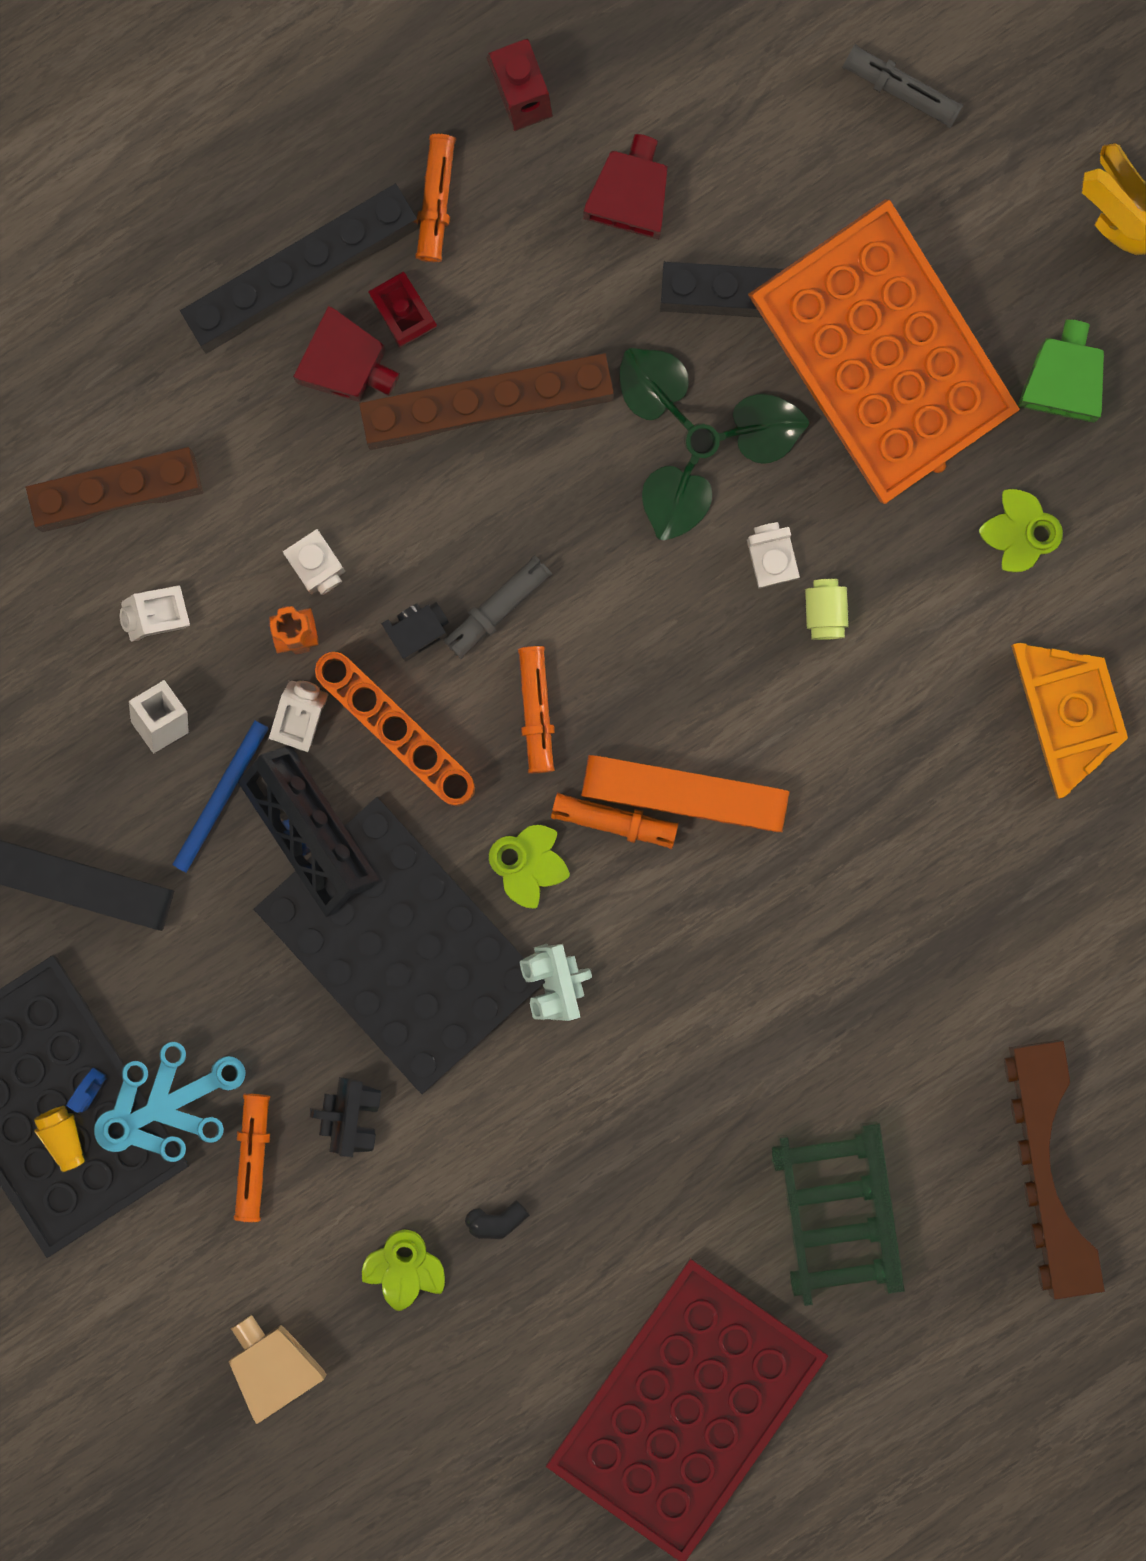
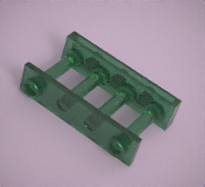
(871, 1187)

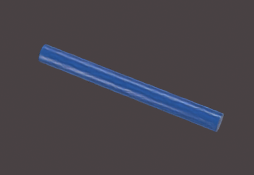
(220, 796)

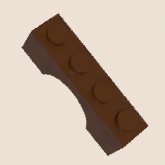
(114, 487)

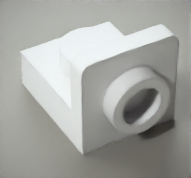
(772, 555)
(315, 563)
(153, 613)
(298, 714)

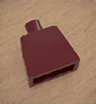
(520, 84)
(630, 190)
(344, 360)

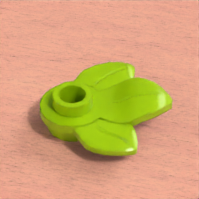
(1015, 531)
(534, 867)
(401, 1275)

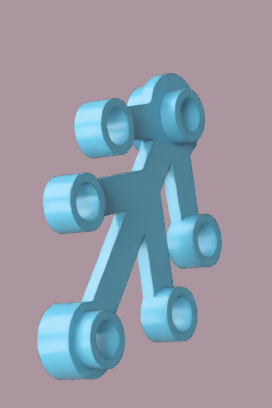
(163, 1106)

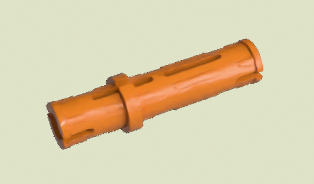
(435, 198)
(536, 710)
(621, 822)
(251, 1157)

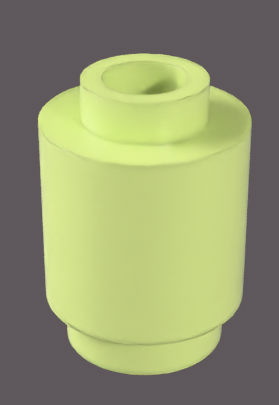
(826, 609)

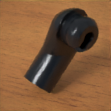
(495, 1226)

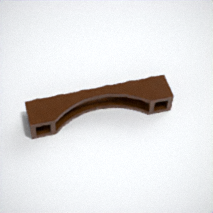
(486, 399)
(1040, 1082)

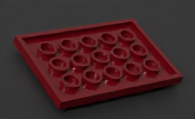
(686, 1410)

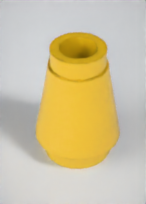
(60, 1137)

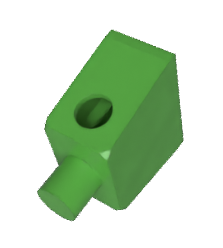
(1066, 376)

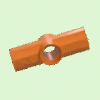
(293, 630)

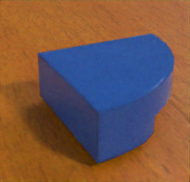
(86, 1091)

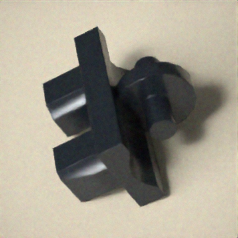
(341, 1114)

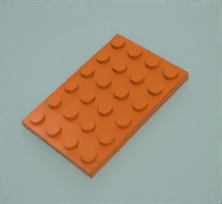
(884, 351)

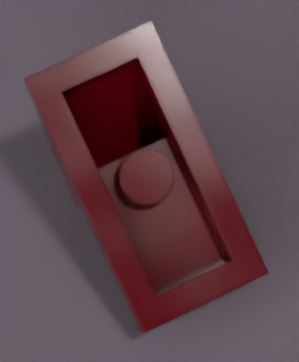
(402, 309)

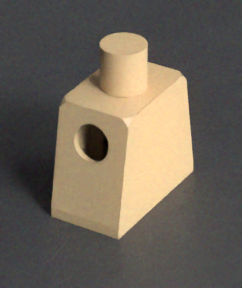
(271, 1368)

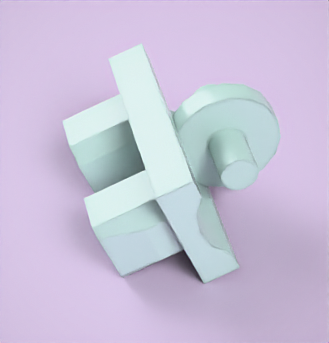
(561, 982)

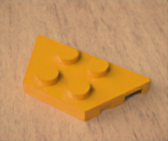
(1071, 711)

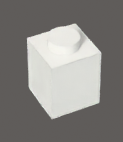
(158, 716)

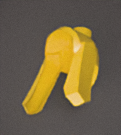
(1121, 197)

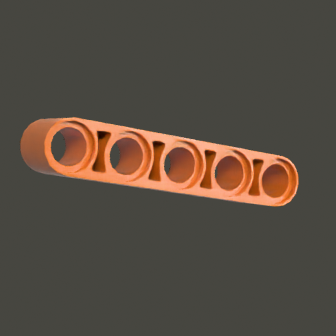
(384, 711)
(685, 793)

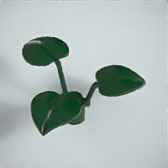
(676, 498)

